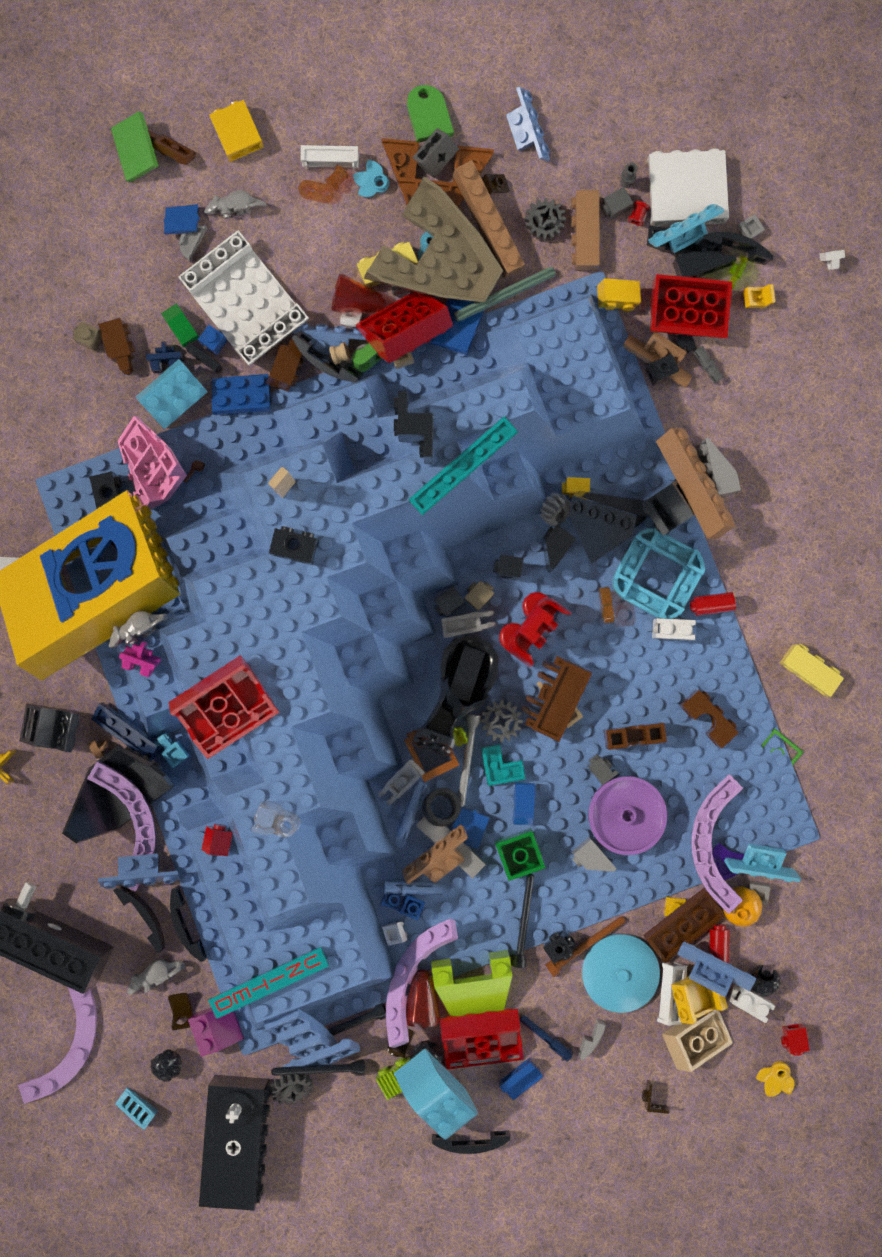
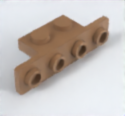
(657, 348)
(438, 859)

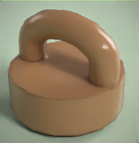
(98, 748)

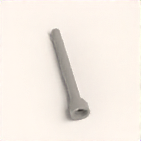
(472, 723)

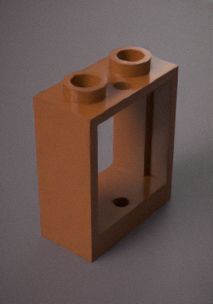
(436, 770)

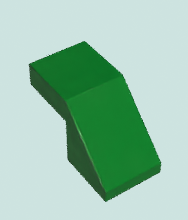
(180, 325)

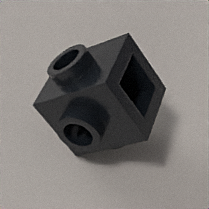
(559, 946)

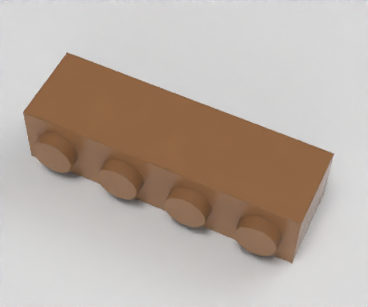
(586, 230)

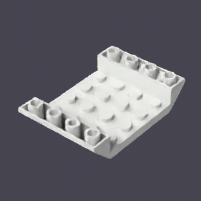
(243, 298)

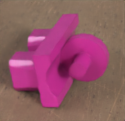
(140, 656)

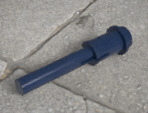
(554, 1044)

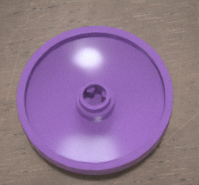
(627, 815)

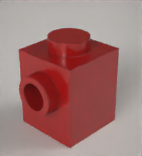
(217, 840)
(795, 1039)

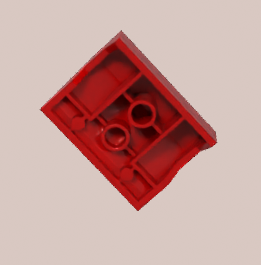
(223, 707)
(481, 1038)

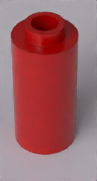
(713, 604)
(719, 942)

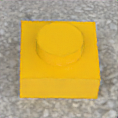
(672, 904)

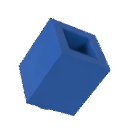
(212, 340)

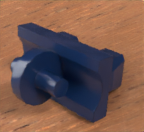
(163, 355)

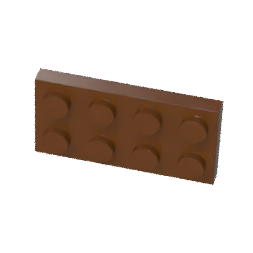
(684, 925)

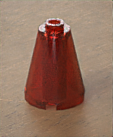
(355, 297)
(422, 1001)

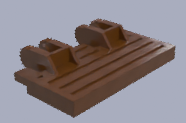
(558, 700)

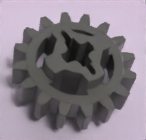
(538, 215)
(505, 730)
(291, 1088)

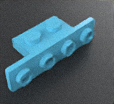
(688, 231)
(763, 862)

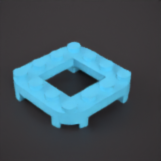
(673, 550)

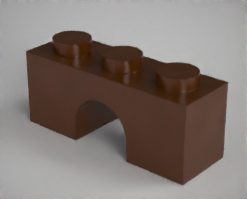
(722, 730)
(635, 735)

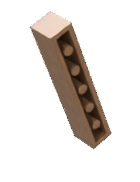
(488, 218)
(695, 483)

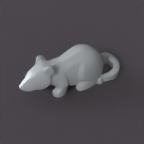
(236, 202)
(138, 624)
(156, 973)

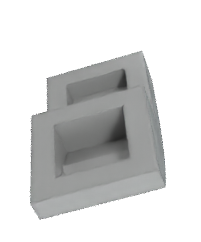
(589, 1043)

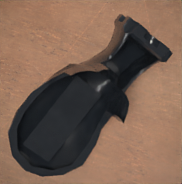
(467, 676)

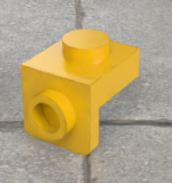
(759, 296)

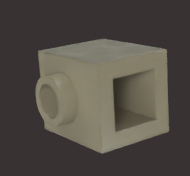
(87, 336)
(479, 594)

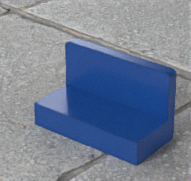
(520, 1079)

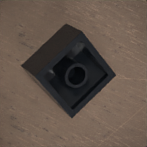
(555, 546)

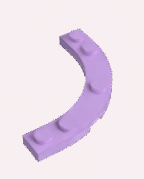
(134, 801)
(702, 845)
(405, 970)
(76, 1057)

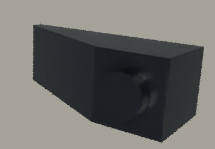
(700, 263)

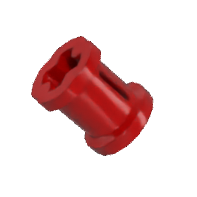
(638, 213)

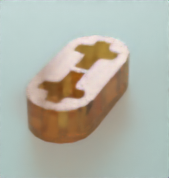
(317, 187)
(606, 605)

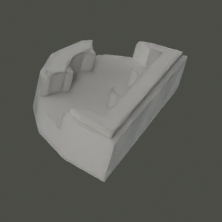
(190, 241)

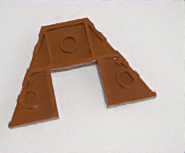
(404, 167)

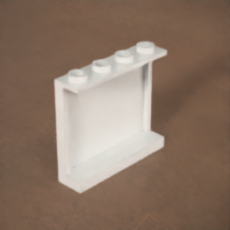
(687, 184)

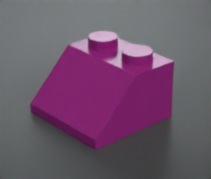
(213, 1033)

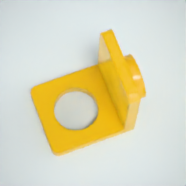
(4, 757)

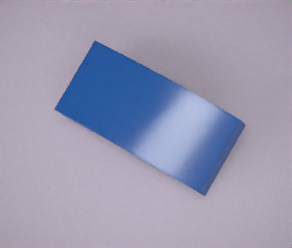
(523, 803)
(405, 905)

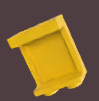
(236, 130)
(695, 1000)

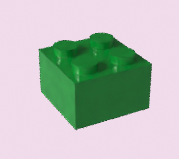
(519, 854)

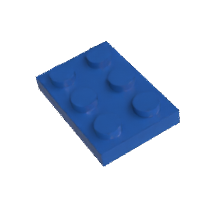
(240, 394)

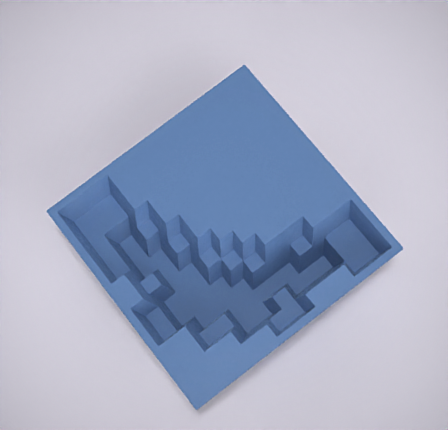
(360, 650)

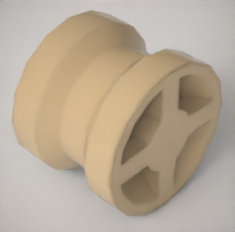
(340, 353)

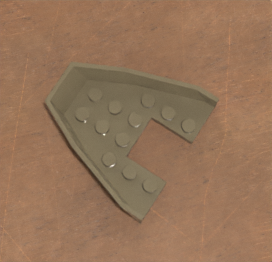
(455, 261)

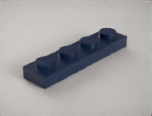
(125, 731)

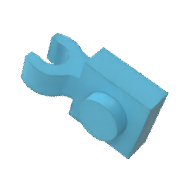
(173, 752)

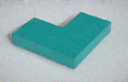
(500, 772)

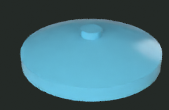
(620, 973)

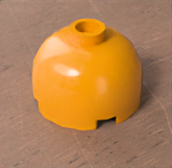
(748, 910)

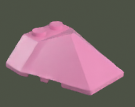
(151, 464)

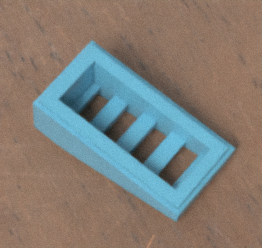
(137, 1118)

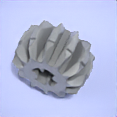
(555, 509)

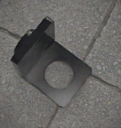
(661, 368)

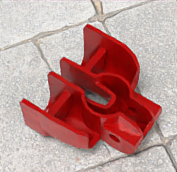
(539, 613)

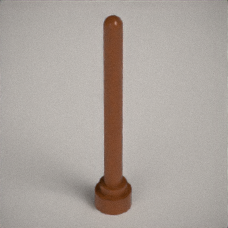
(555, 968)

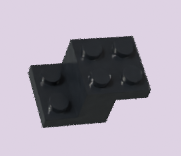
(414, 427)
(668, 508)
(49, 728)

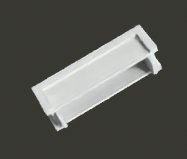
(330, 156)
(668, 1010)

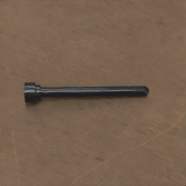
(519, 959)
(378, 1012)
(356, 1068)

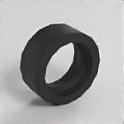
(451, 796)

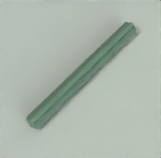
(505, 293)

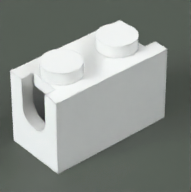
(673, 629)
(751, 1002)

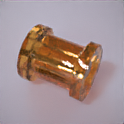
(335, 183)

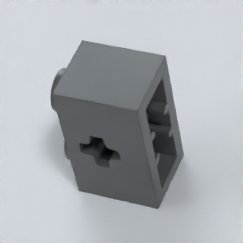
(435, 153)

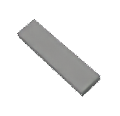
(472, 862)

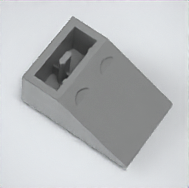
(718, 469)

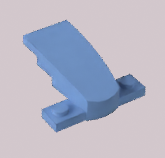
(309, 1040)

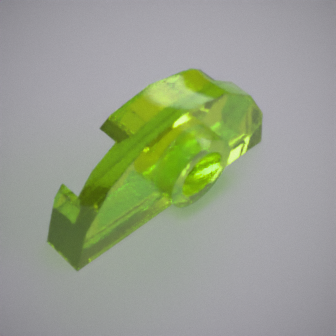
(737, 269)

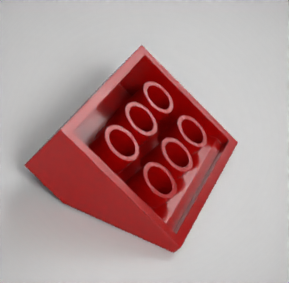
(690, 306)
(405, 325)

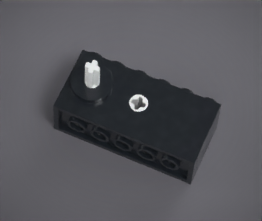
(50, 945)
(234, 1142)

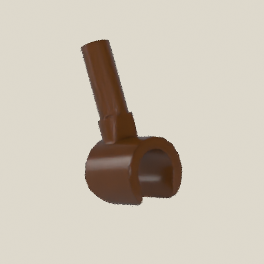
(195, 466)

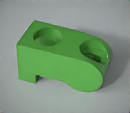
(365, 358)

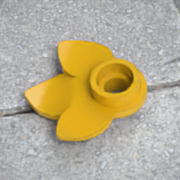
(776, 1082)

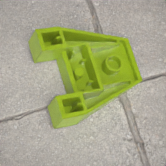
(474, 993)

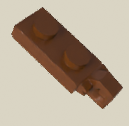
(172, 148)

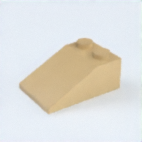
(698, 1042)

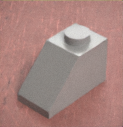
(591, 857)

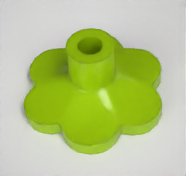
(459, 736)

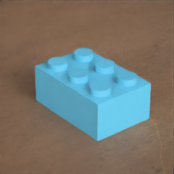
(171, 394)

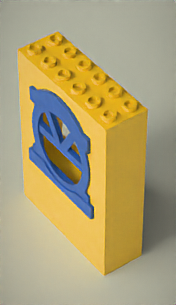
(55, 626)

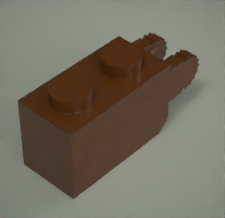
(117, 343)
(285, 365)

